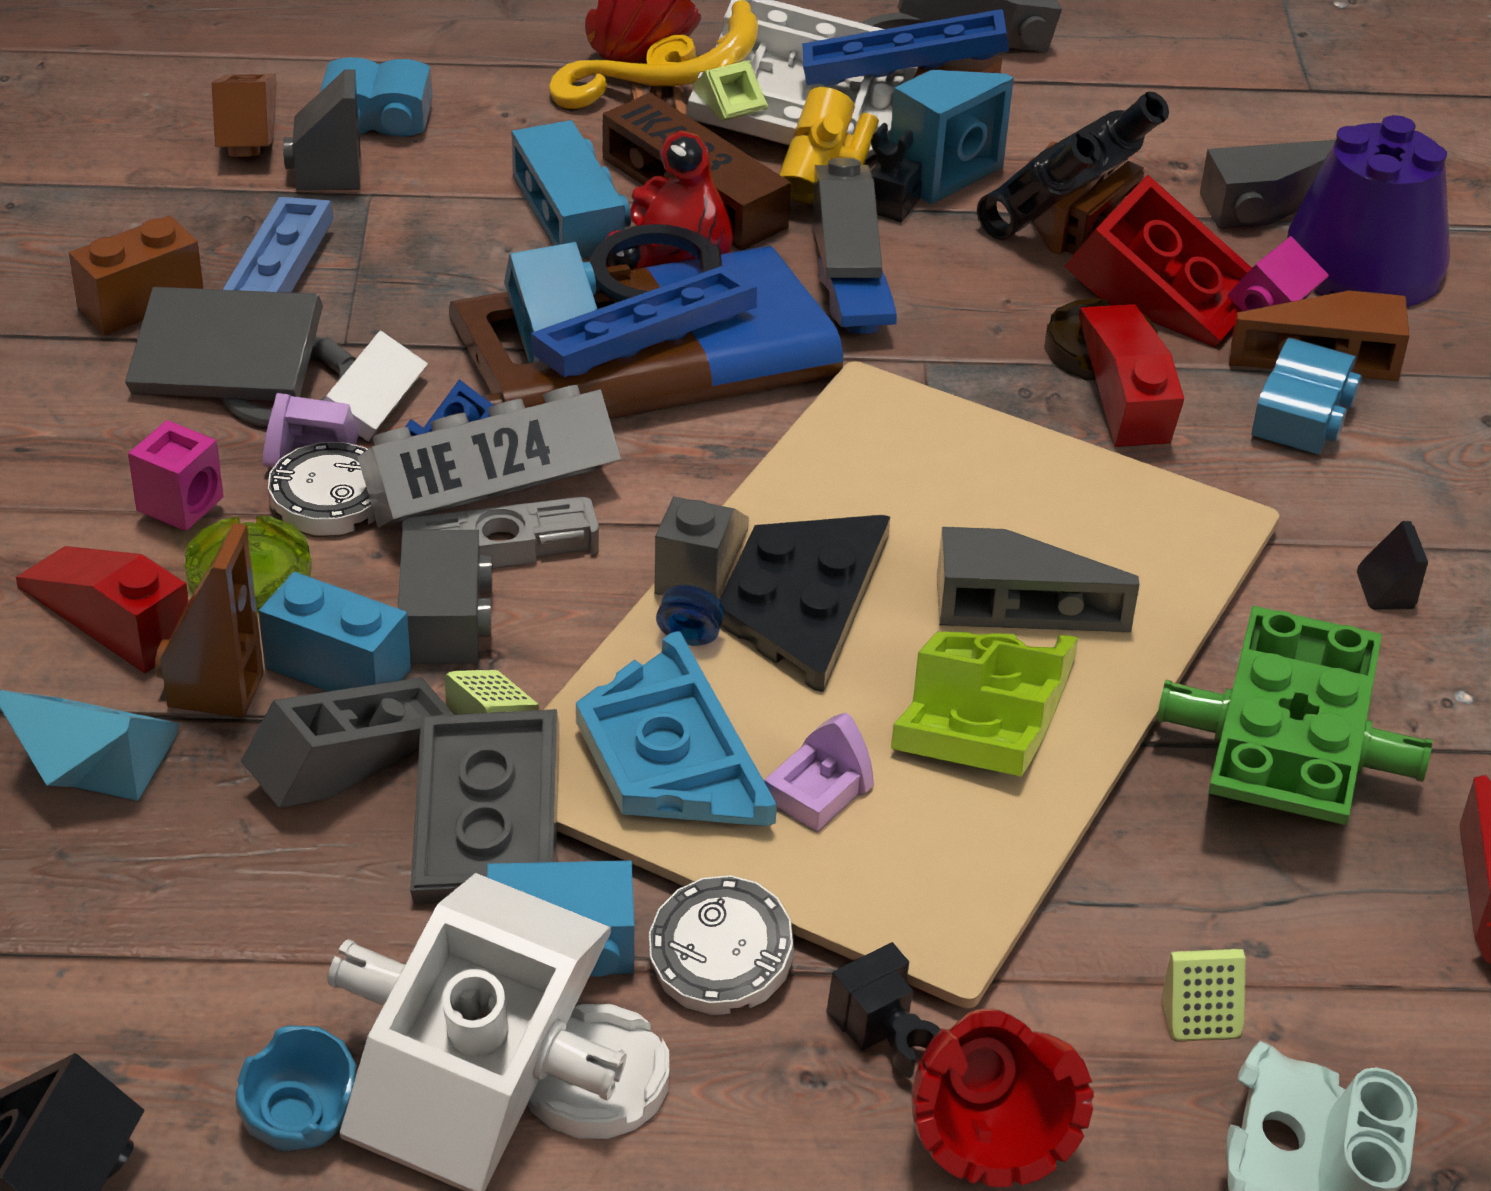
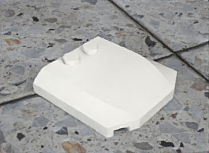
(780, 73)

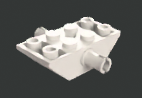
(452, 1087)

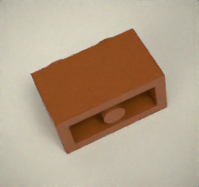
(119, 271)

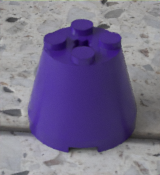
(1379, 212)

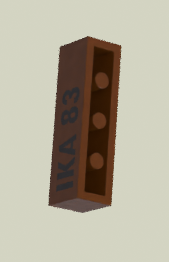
(751, 192)

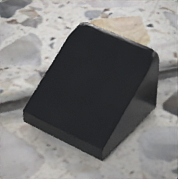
(1394, 570)

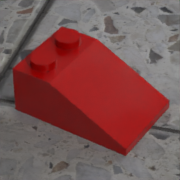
(1163, 263)

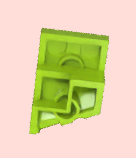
(983, 699)

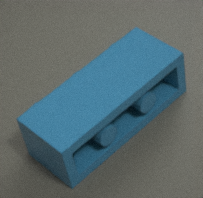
(567, 186)

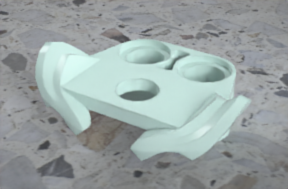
(1345, 1136)

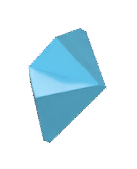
(88, 743)

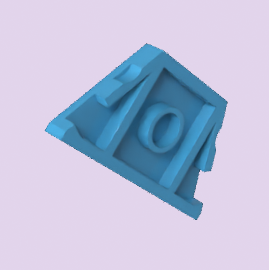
(672, 744)

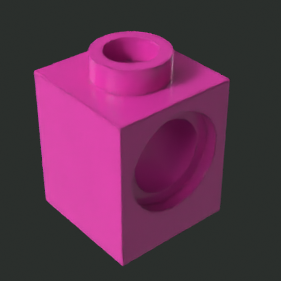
(1279, 278)
(176, 475)

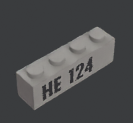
(487, 456)

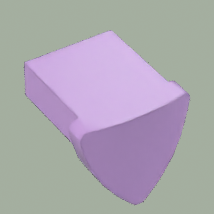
(304, 422)
(823, 773)

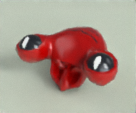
(683, 202)

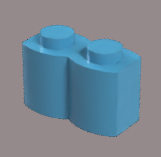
(390, 95)
(1306, 396)

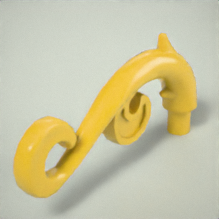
(669, 62)

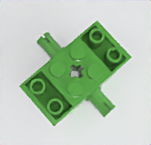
(1297, 718)

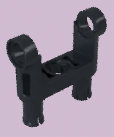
(1064, 165)

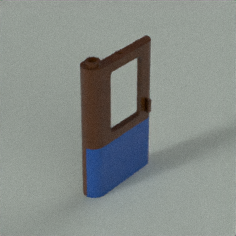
(758, 350)

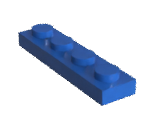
(904, 47)
(643, 321)

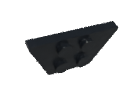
(802, 588)

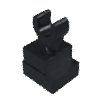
(894, 177)
(874, 1005)

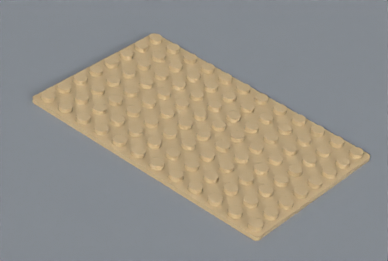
(937, 848)

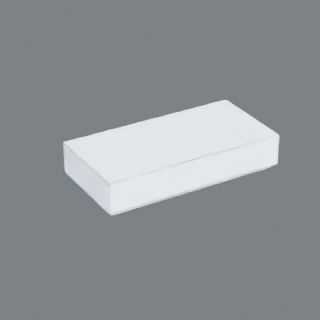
(377, 382)

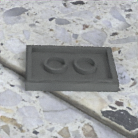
(224, 343)
(483, 796)

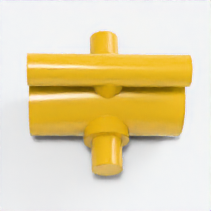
(824, 136)

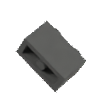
(442, 595)

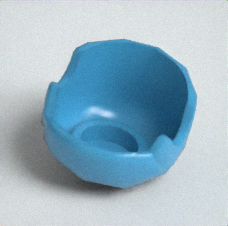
(296, 1088)

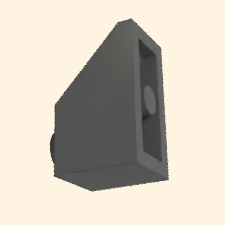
(327, 139)
(697, 545)

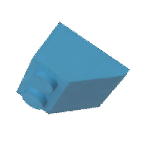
(956, 127)

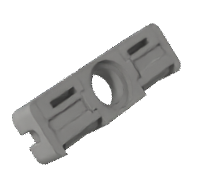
(538, 528)

